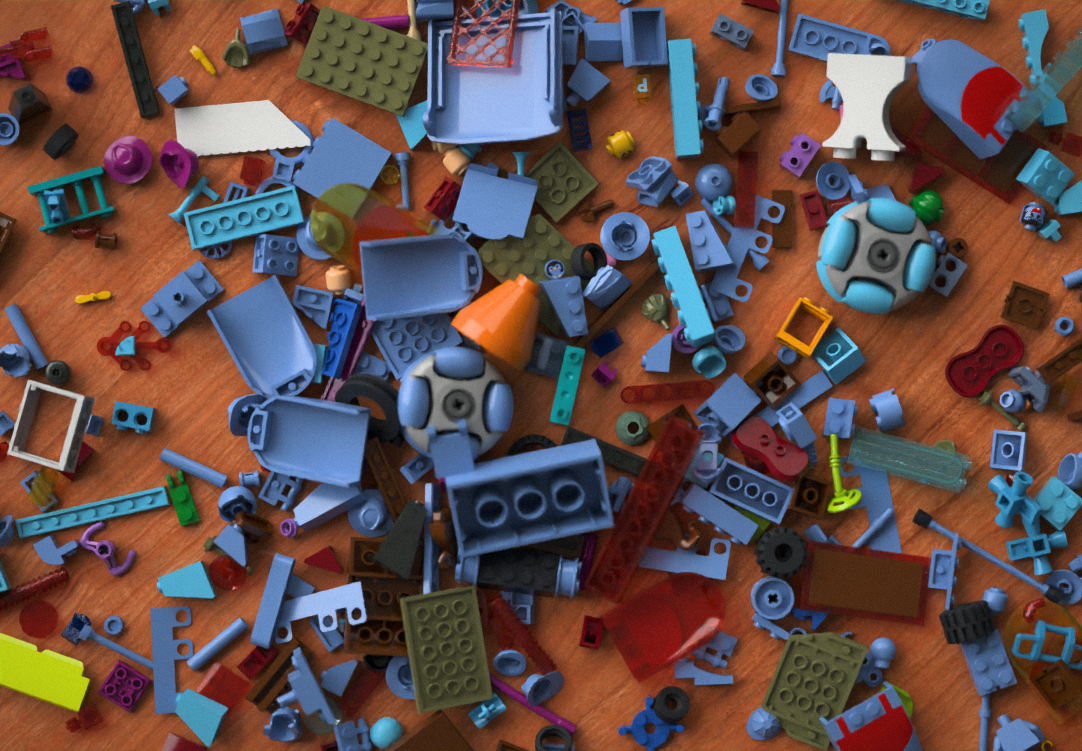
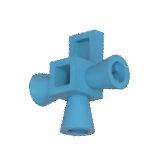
(1014, 500)
(1036, 546)

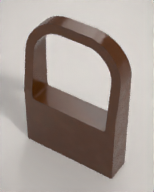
(432, 734)

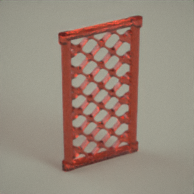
(456, 33)

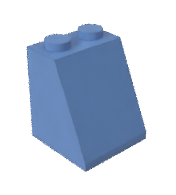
(728, 405)

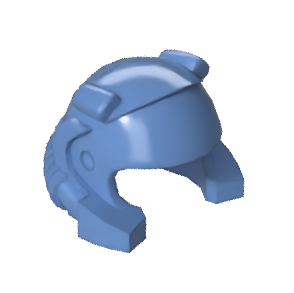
(284, 725)

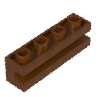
(276, 677)

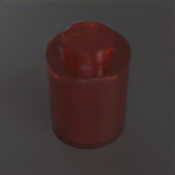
(835, 205)

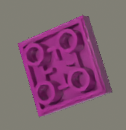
(124, 686)

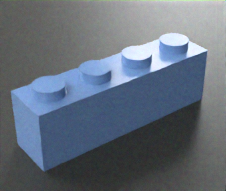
(719, 514)

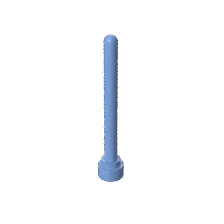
(778, 68)
(402, 160)
(758, 259)
(87, 633)

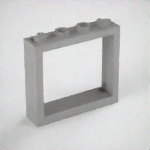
(74, 435)

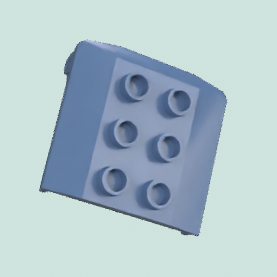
(496, 102)

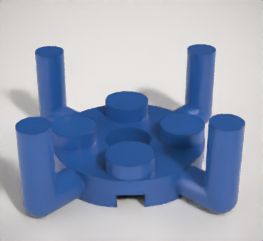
(647, 716)

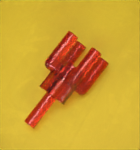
(25, 46)

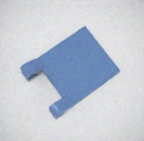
(451, 452)

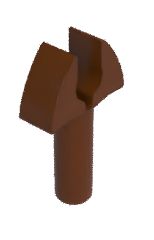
(595, 209)

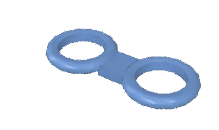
(284, 165)

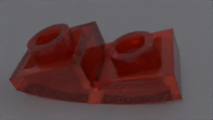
(483, 603)

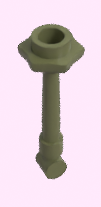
(986, 398)
(210, 546)

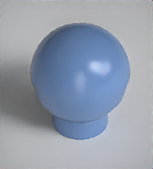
(883, 652)

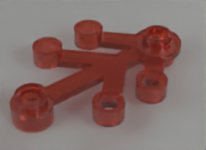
(139, 345)

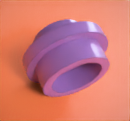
(289, 528)

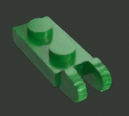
(182, 500)

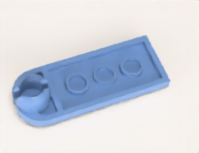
(819, 37)

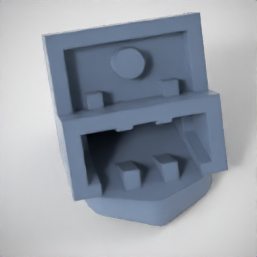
(546, 355)
(1031, 386)

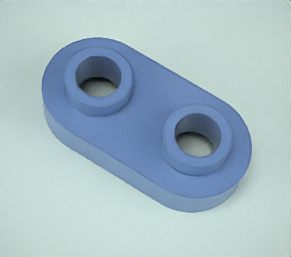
(868, 669)

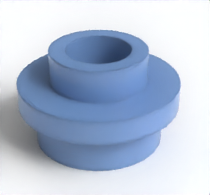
(1070, 326)

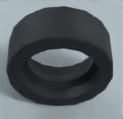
(60, 141)
(577, 260)
(553, 730)

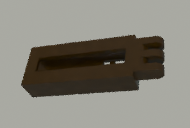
(567, 546)

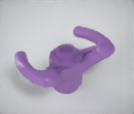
(106, 550)

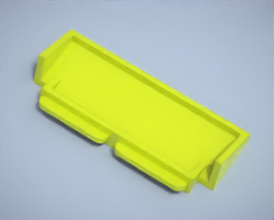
(42, 675)

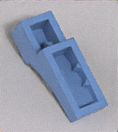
(686, 669)

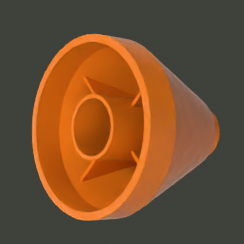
(504, 320)

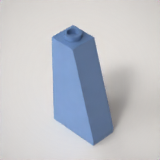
(326, 503)

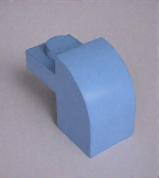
(51, 552)

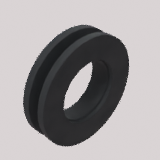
(382, 394)

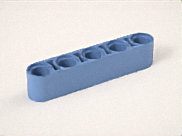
(272, 601)

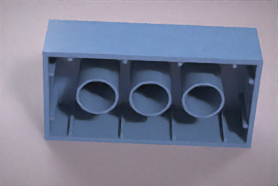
(529, 498)

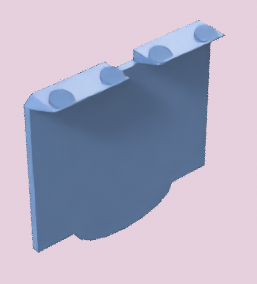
(495, 205)

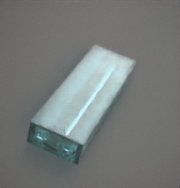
(909, 459)

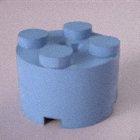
(888, 410)

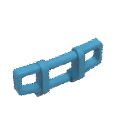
(1039, 637)

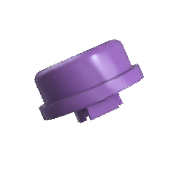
(679, 341)

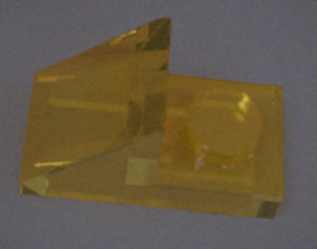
(43, 486)

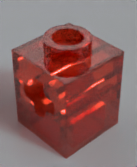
(252, 170)

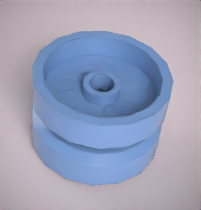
(780, 605)

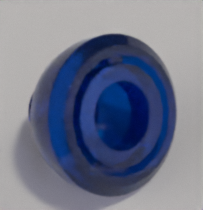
(79, 79)

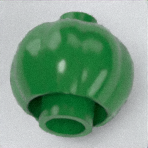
(928, 206)

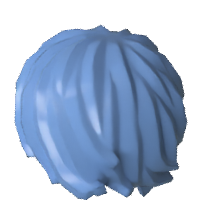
(15, 360)

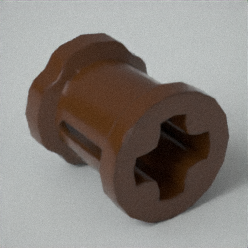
(106, 240)

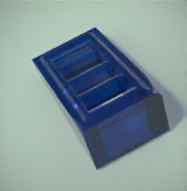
(584, 145)

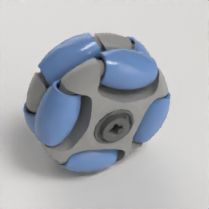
(482, 381)

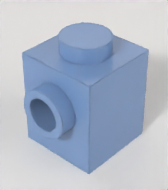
(174, 89)

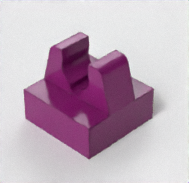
(603, 374)

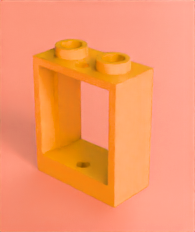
(793, 343)

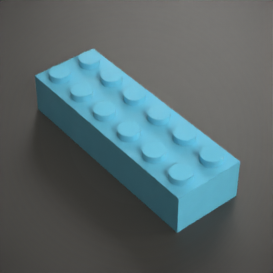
(683, 99)
(684, 288)

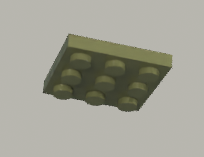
(560, 182)

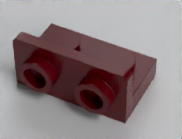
(302, 24)
(444, 199)

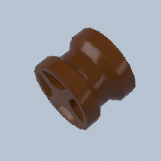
(953, 247)

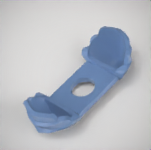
(707, 470)

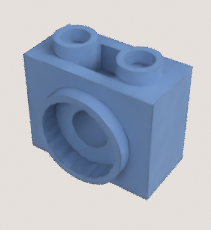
(795, 425)

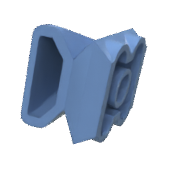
(434, 9)
(652, 180)

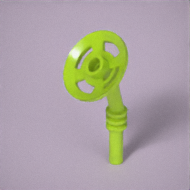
(841, 496)

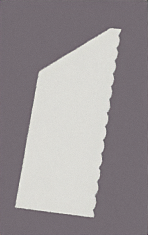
(236, 128)

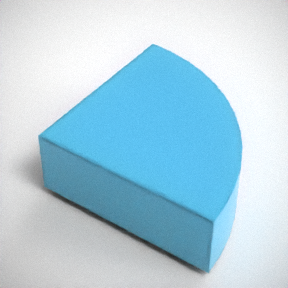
(127, 347)

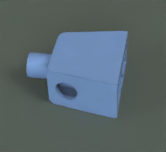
(585, 83)

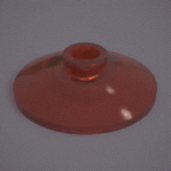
(225, 579)

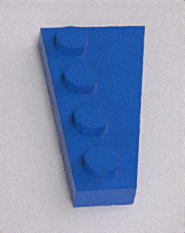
(343, 328)

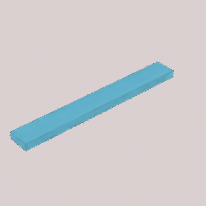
(92, 512)

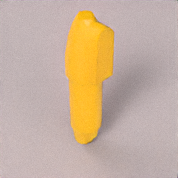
(200, 55)

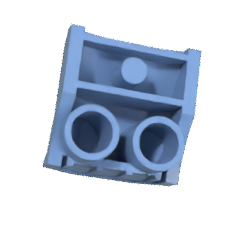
(263, 32)
(606, 287)

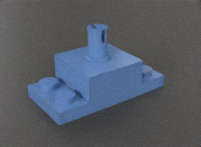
(181, 298)
(306, 690)

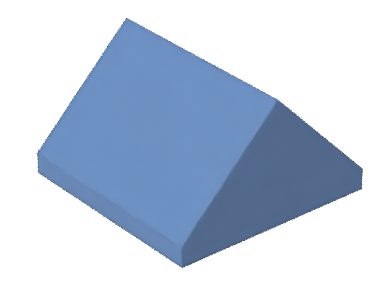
(1008, 450)

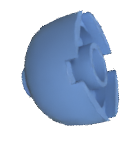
(713, 181)
(235, 500)

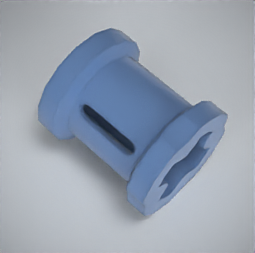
(250, 479)

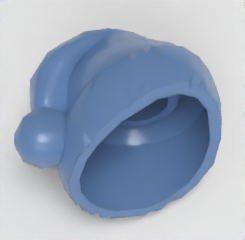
(1071, 470)

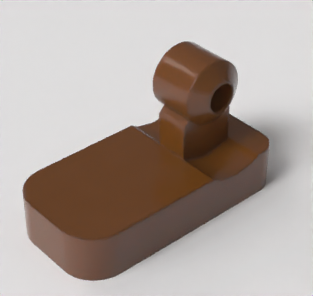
(254, 525)

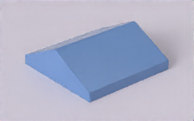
(603, 42)

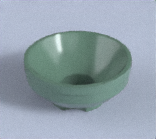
(622, 424)

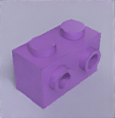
(799, 155)

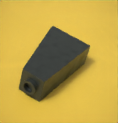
(28, 103)
(401, 542)

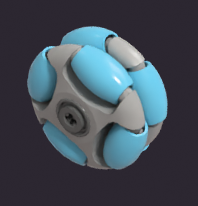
(889, 252)

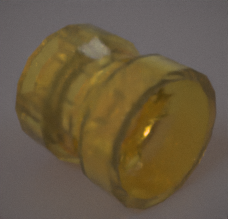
(390, 171)

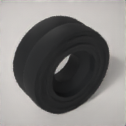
(679, 697)

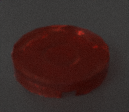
(38, 619)

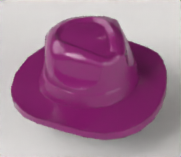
(128, 160)
(178, 162)

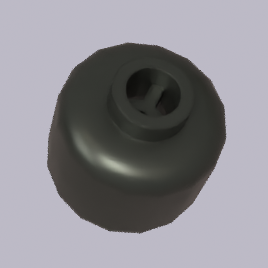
(64, 370)

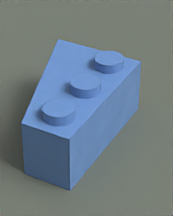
(706, 243)
(567, 303)

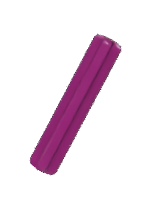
(587, 559)

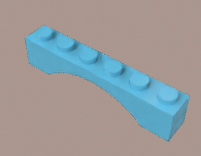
(1034, 29)

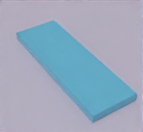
(244, 218)

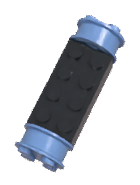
(520, 572)

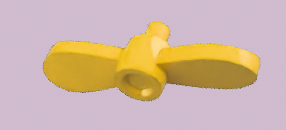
(93, 297)

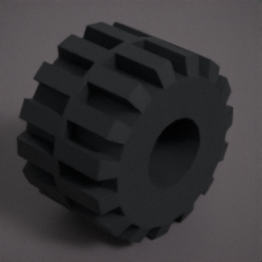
(793, 554)
(967, 622)

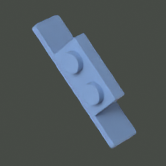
(942, 570)

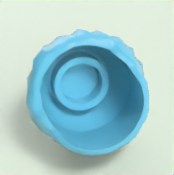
(709, 361)
(385, 732)

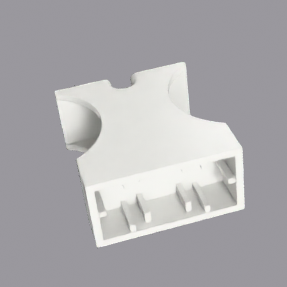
(867, 92)

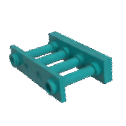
(76, 180)
(567, 385)

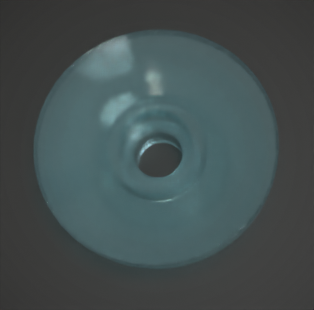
(315, 723)

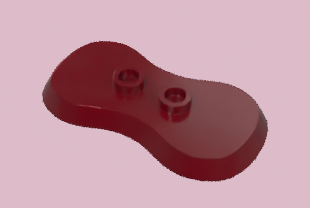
(972, 370)
(782, 458)

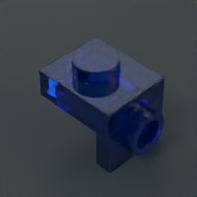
(606, 342)
(74, 628)

